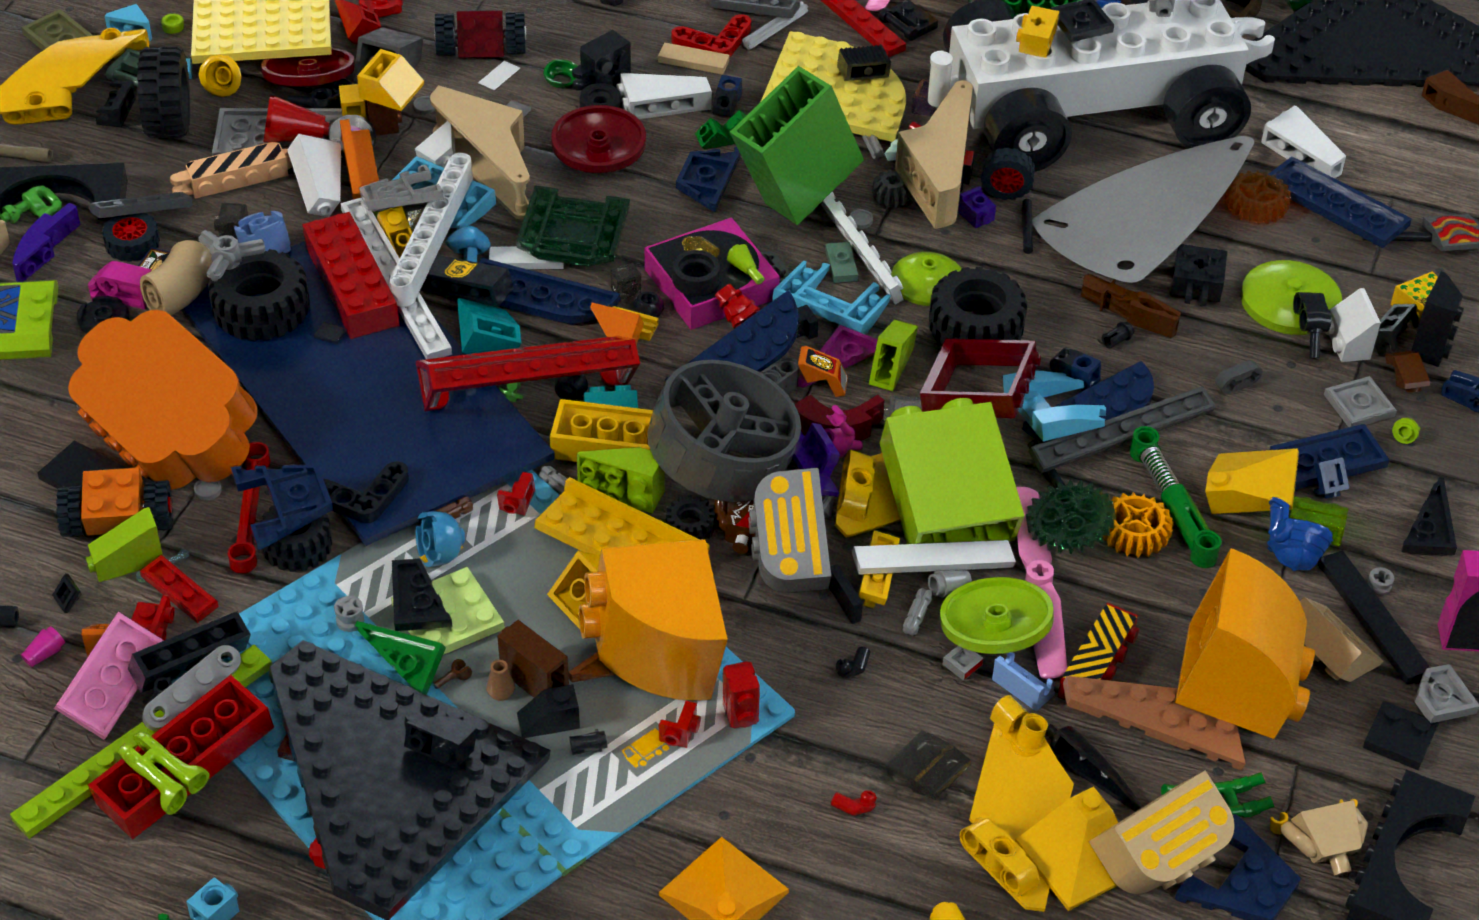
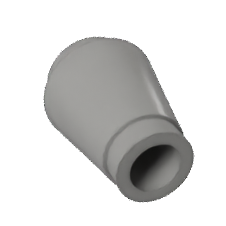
(946, 581)

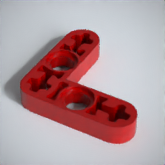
(721, 44)

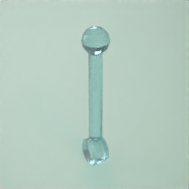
(183, 555)

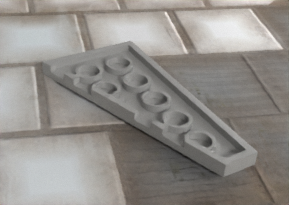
(246, 127)

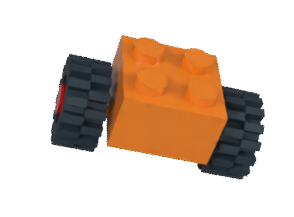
(109, 500)

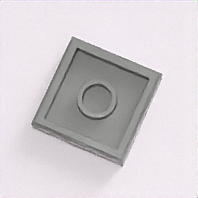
(1360, 402)

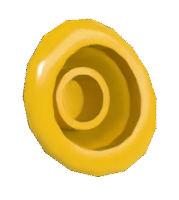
(220, 75)

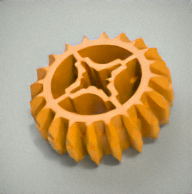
(1135, 531)

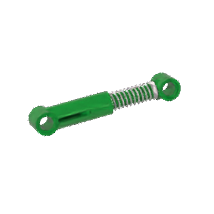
(1185, 514)

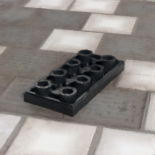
(68, 466)

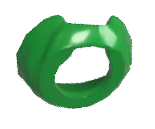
(559, 67)

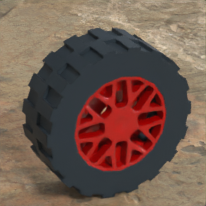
(1007, 174)
(130, 236)

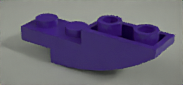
(38, 241)

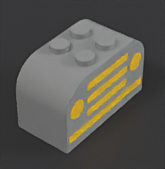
(790, 531)

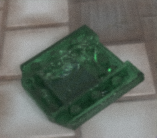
(572, 228)

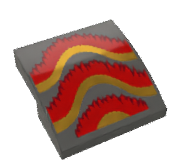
(1453, 231)

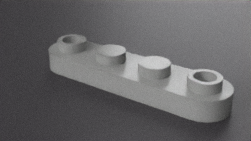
(191, 686)

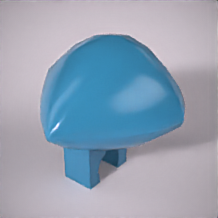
(468, 241)

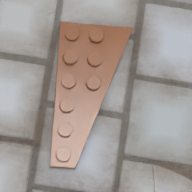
(1157, 714)

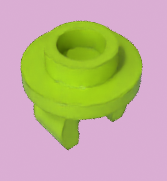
(1405, 430)

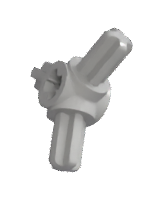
(227, 252)

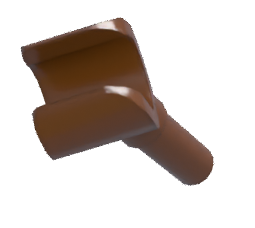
(462, 674)

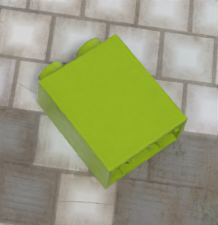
(951, 474)

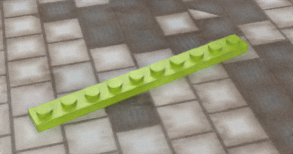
(74, 788)

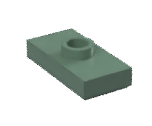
(841, 262)

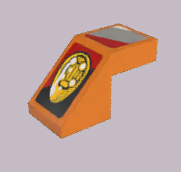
(820, 366)

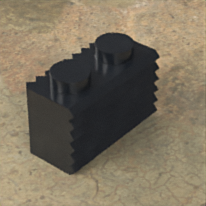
(863, 63)

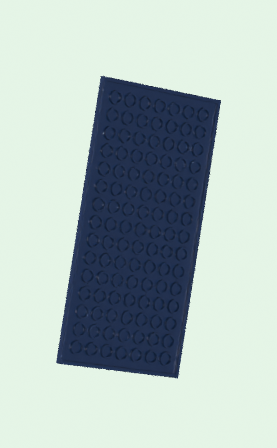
(364, 407)

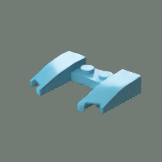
(475, 204)
(857, 316)
(1060, 420)

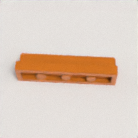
(358, 157)

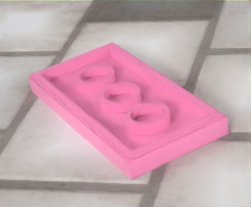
(103, 682)

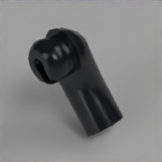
(855, 667)

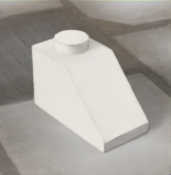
(438, 146)

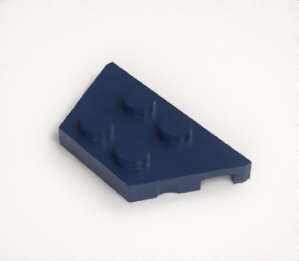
(707, 175)

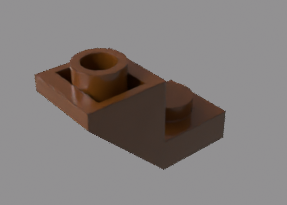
(1408, 370)

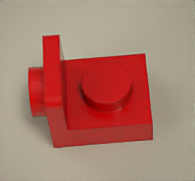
(520, 497)

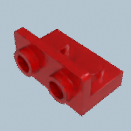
(155, 616)

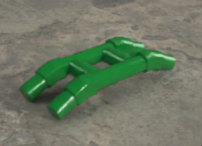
(1239, 785)

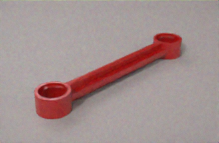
(248, 514)

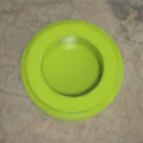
(172, 23)

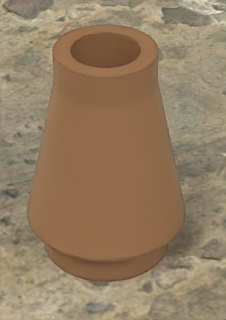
(500, 682)

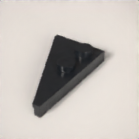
(1433, 527)

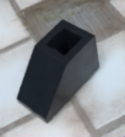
(441, 739)

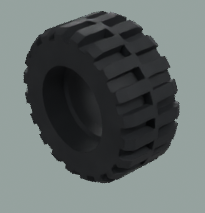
(163, 92)
(978, 291)
(263, 315)

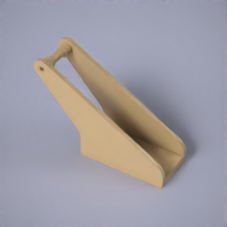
(492, 139)
(933, 157)

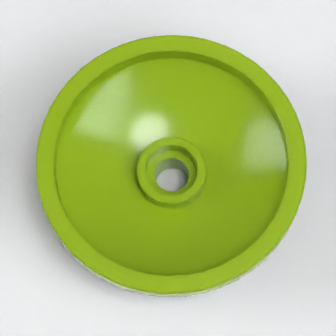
(920, 274)

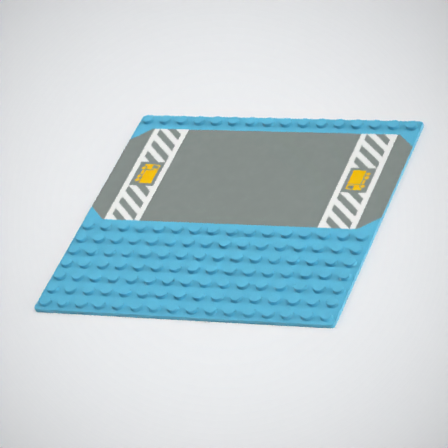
(572, 800)

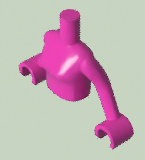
(844, 436)

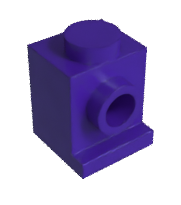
(976, 207)

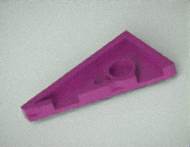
(848, 347)

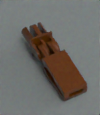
(1138, 308)

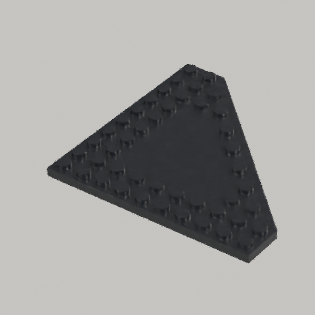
(1370, 43)
(376, 806)

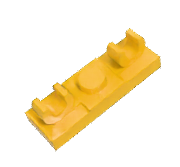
(875, 587)

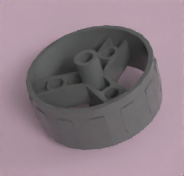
(734, 412)

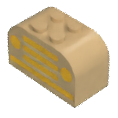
(1167, 837)

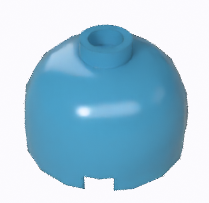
(438, 538)

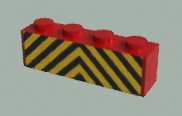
(1103, 646)

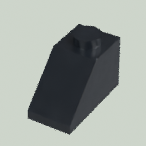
(550, 712)

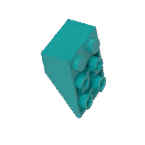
(486, 328)

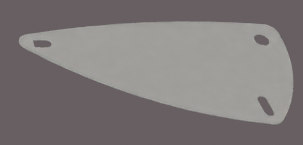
(1143, 209)

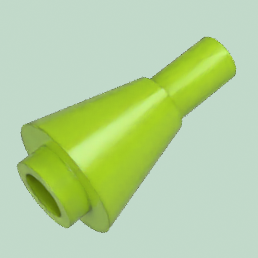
(741, 258)

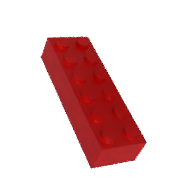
(350, 275)
(202, 735)

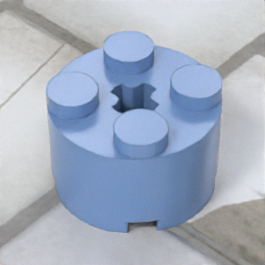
(268, 228)

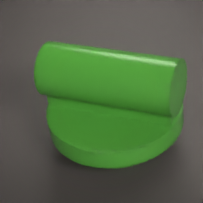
(511, 391)

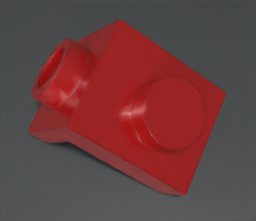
(680, 733)

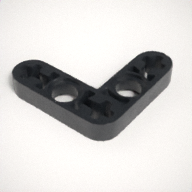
(368, 501)

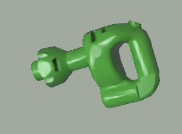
(33, 202)

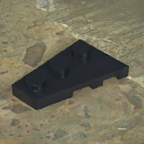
(415, 598)

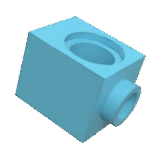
(201, 903)

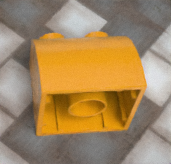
(657, 617)
(1247, 649)

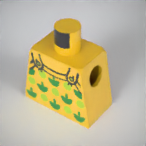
(1415, 291)

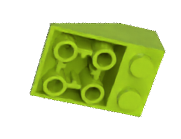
(624, 474)

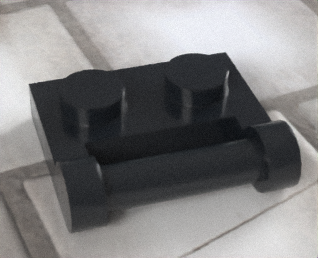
(909, 19)

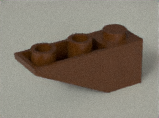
(1451, 96)

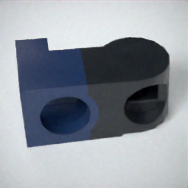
(726, 99)
(1077, 366)

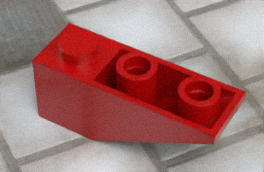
(357, 20)

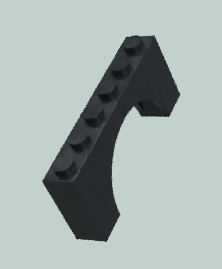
(86, 181)
(1417, 808)

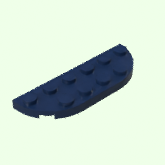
(553, 296)
(760, 338)
(1119, 394)

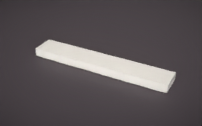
(933, 557)

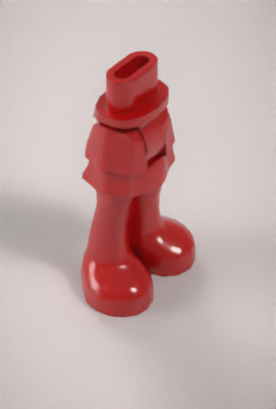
(736, 305)

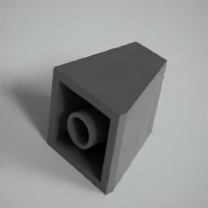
(390, 40)

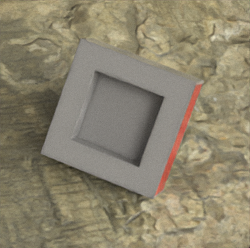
(962, 662)

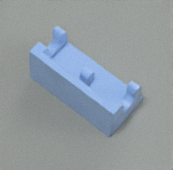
(1021, 682)

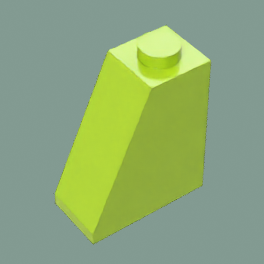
(892, 354)
(125, 547)

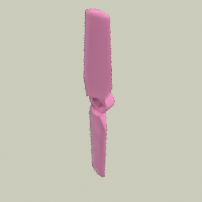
(1051, 650)

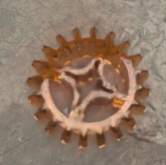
(1258, 197)

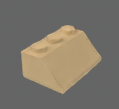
(1336, 643)

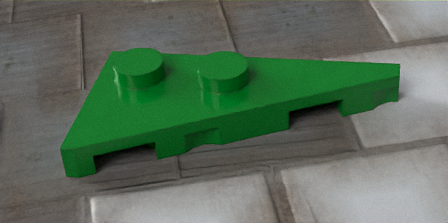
(409, 655)

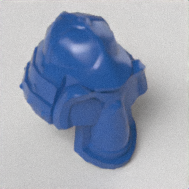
(1295, 541)

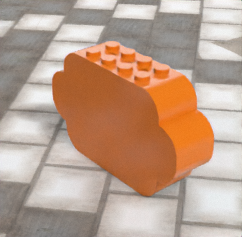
(162, 399)

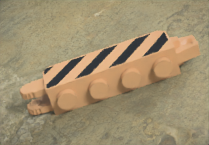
(232, 170)

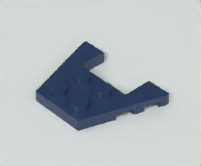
(296, 494)
(1254, 888)

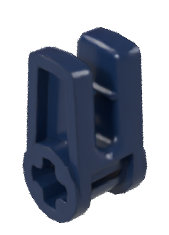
(1462, 389)

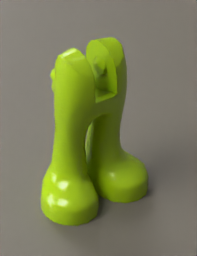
(172, 793)

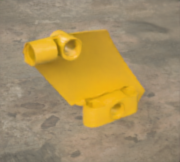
(46, 82)
(864, 495)
(1015, 791)

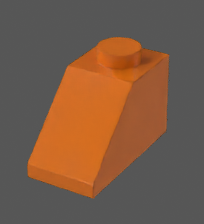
(618, 322)

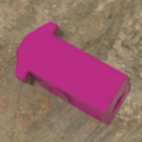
(119, 281)

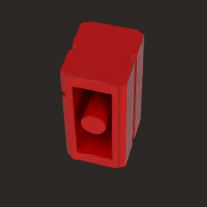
(741, 694)

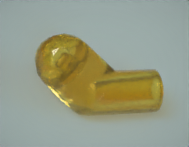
(700, 243)

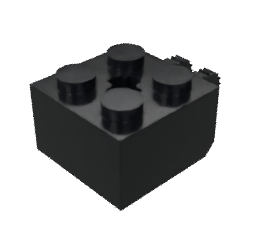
(603, 61)
(1199, 273)

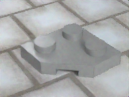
(1444, 695)

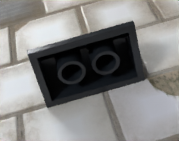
(1438, 321)

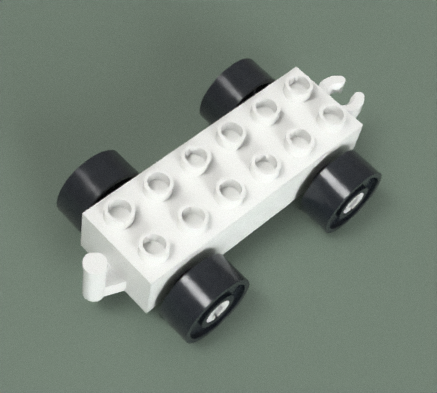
(1181, 61)

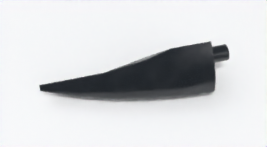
(1086, 761)

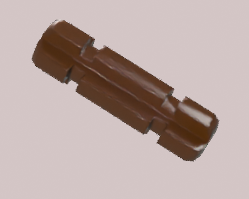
(463, 506)

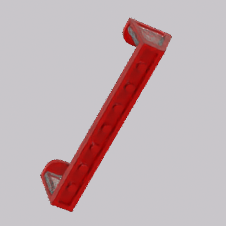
(611, 356)

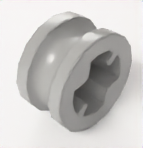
(1384, 575)

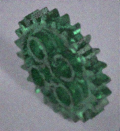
(1070, 517)

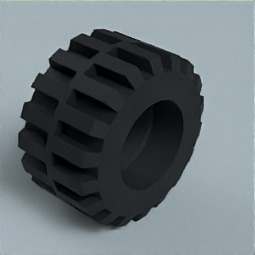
(300, 550)

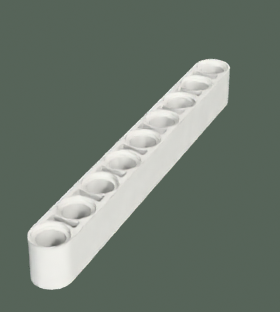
(431, 231)

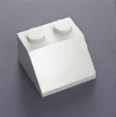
(1354, 327)

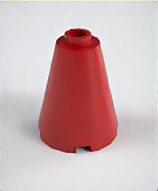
(288, 120)

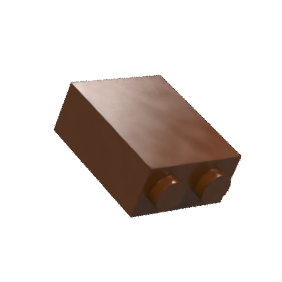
(532, 659)

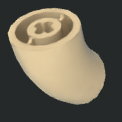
(178, 278)

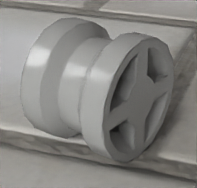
(348, 612)

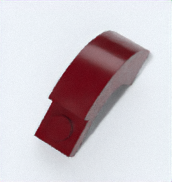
(859, 418)

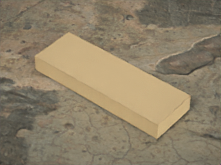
(693, 58)

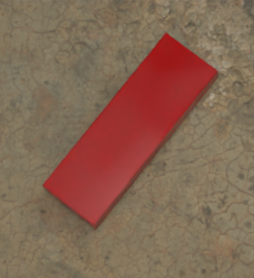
(180, 588)

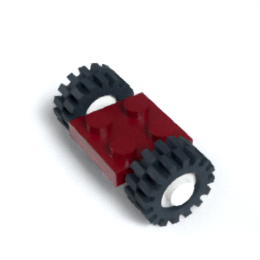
(480, 33)

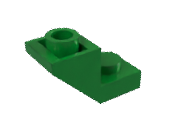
(717, 135)

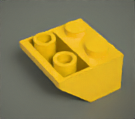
(389, 80)

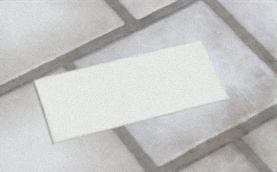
(499, 75)

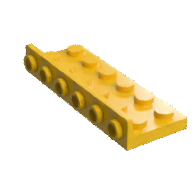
(597, 521)

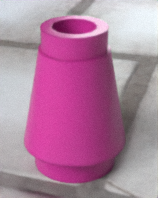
(43, 646)

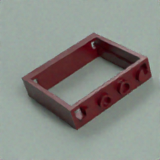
(988, 353)

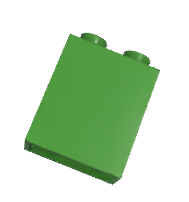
(797, 145)

